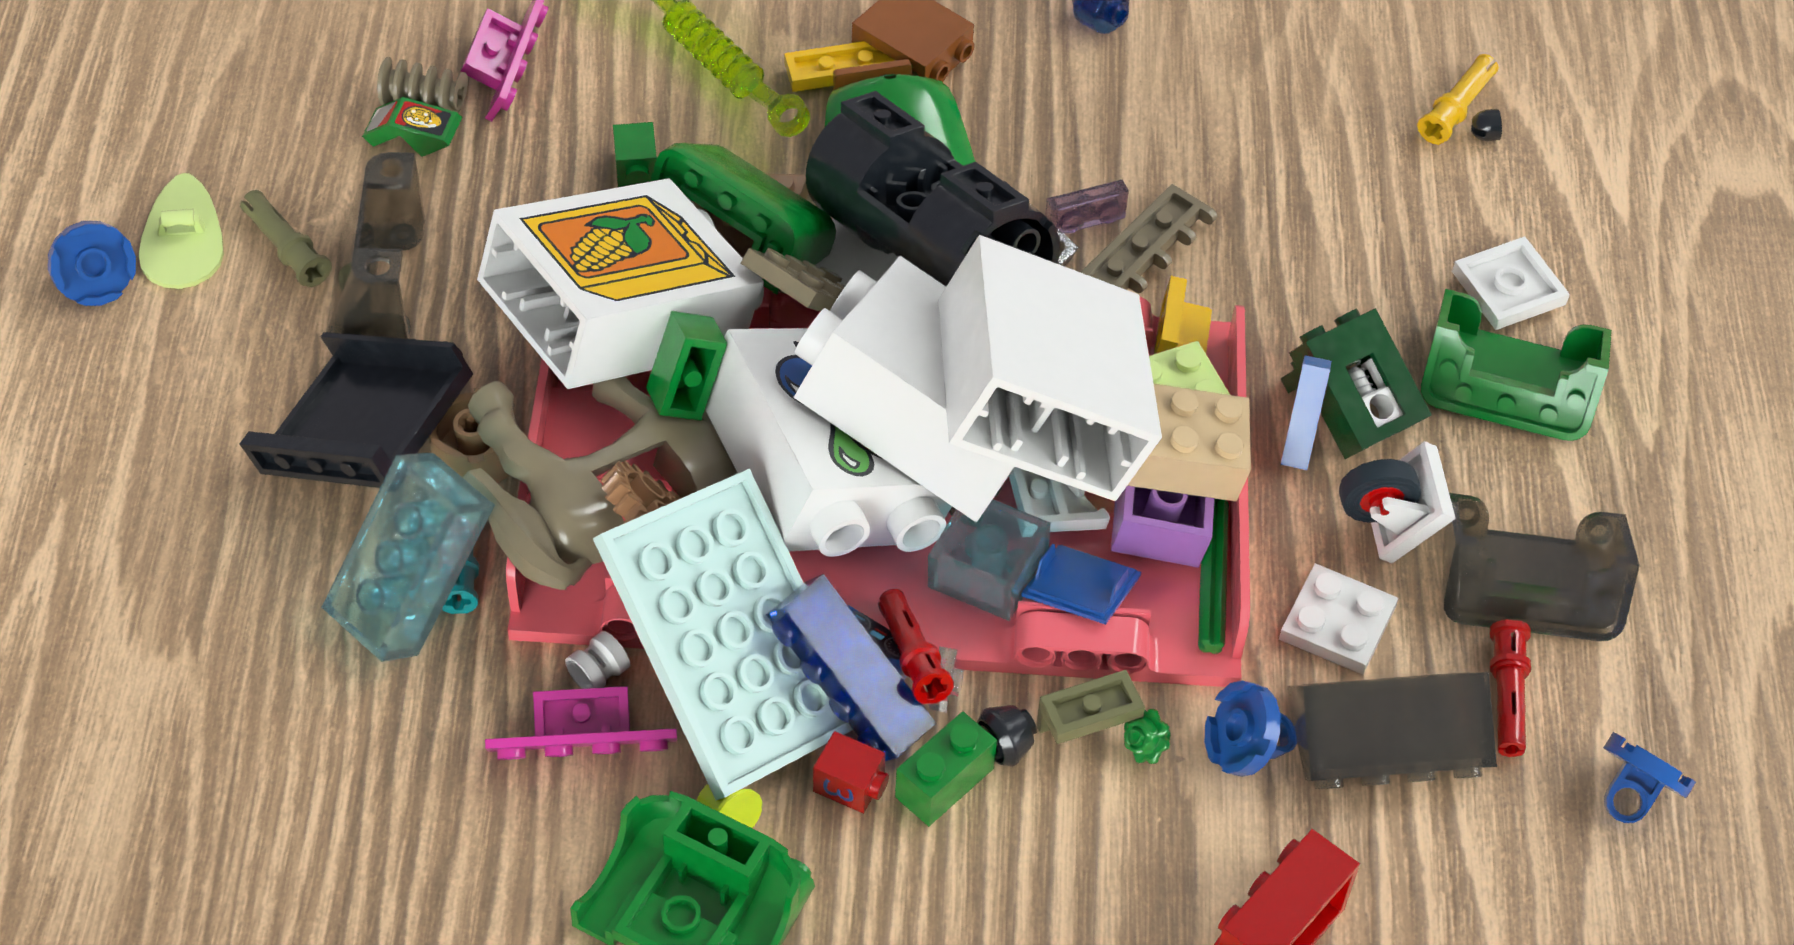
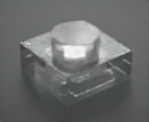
(948, 662)

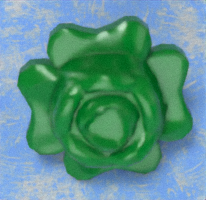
(1147, 737)

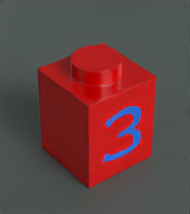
(850, 772)

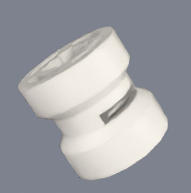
(598, 662)

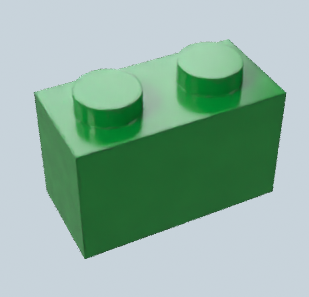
(686, 365)
(945, 768)

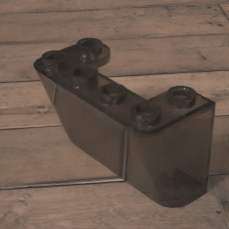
(379, 226)

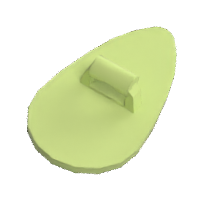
(181, 236)

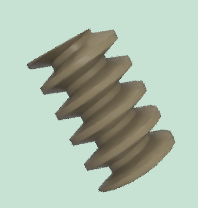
(414, 85)

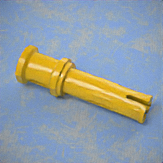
(1452, 106)

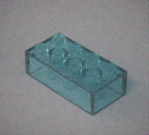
(407, 556)

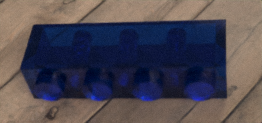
(849, 668)

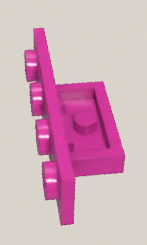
(498, 53)
(581, 720)

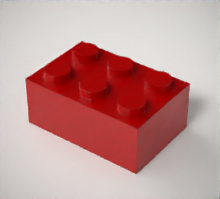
(1296, 900)

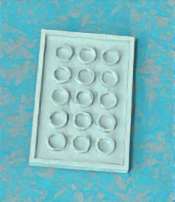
(699, 599)

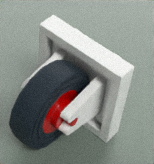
(1400, 499)

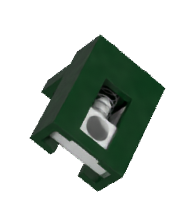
(1377, 379)

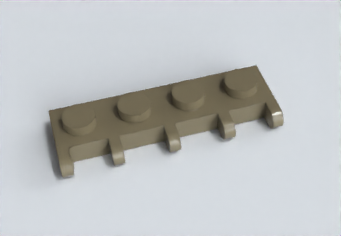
(1149, 238)

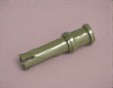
(292, 247)

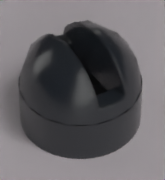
(1487, 125)

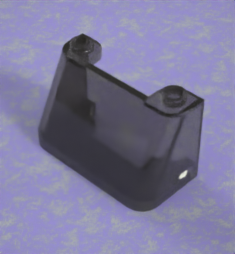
(1548, 582)

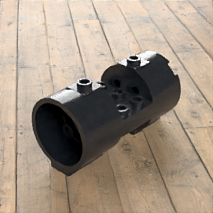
(910, 197)

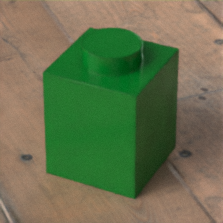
(634, 152)

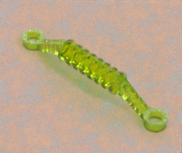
(730, 64)

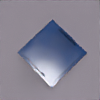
(1080, 583)

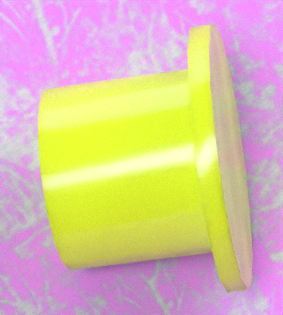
(741, 805)

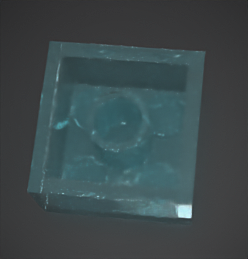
(989, 559)

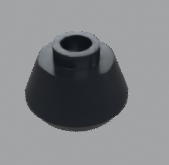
(1012, 730)

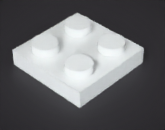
(1510, 283)
(1338, 618)

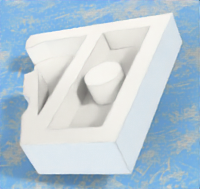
(1056, 503)

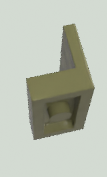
(1089, 707)

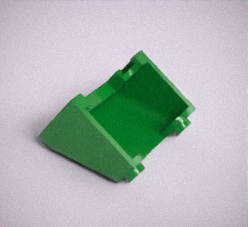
(748, 201)
(1513, 378)

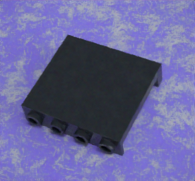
(363, 410)

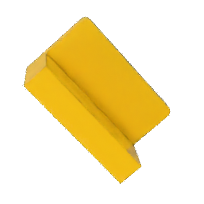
(1181, 321)

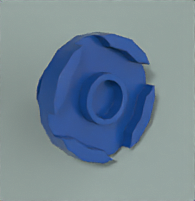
(91, 263)
(1247, 729)
(1644, 774)

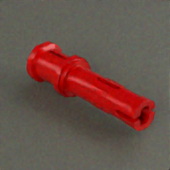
(918, 658)
(1510, 669)

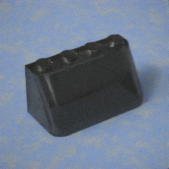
(1394, 728)

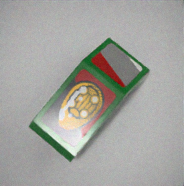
(418, 123)

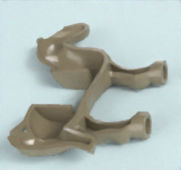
(567, 506)

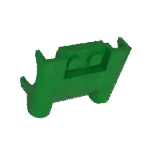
(692, 880)

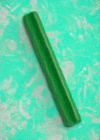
(1214, 584)

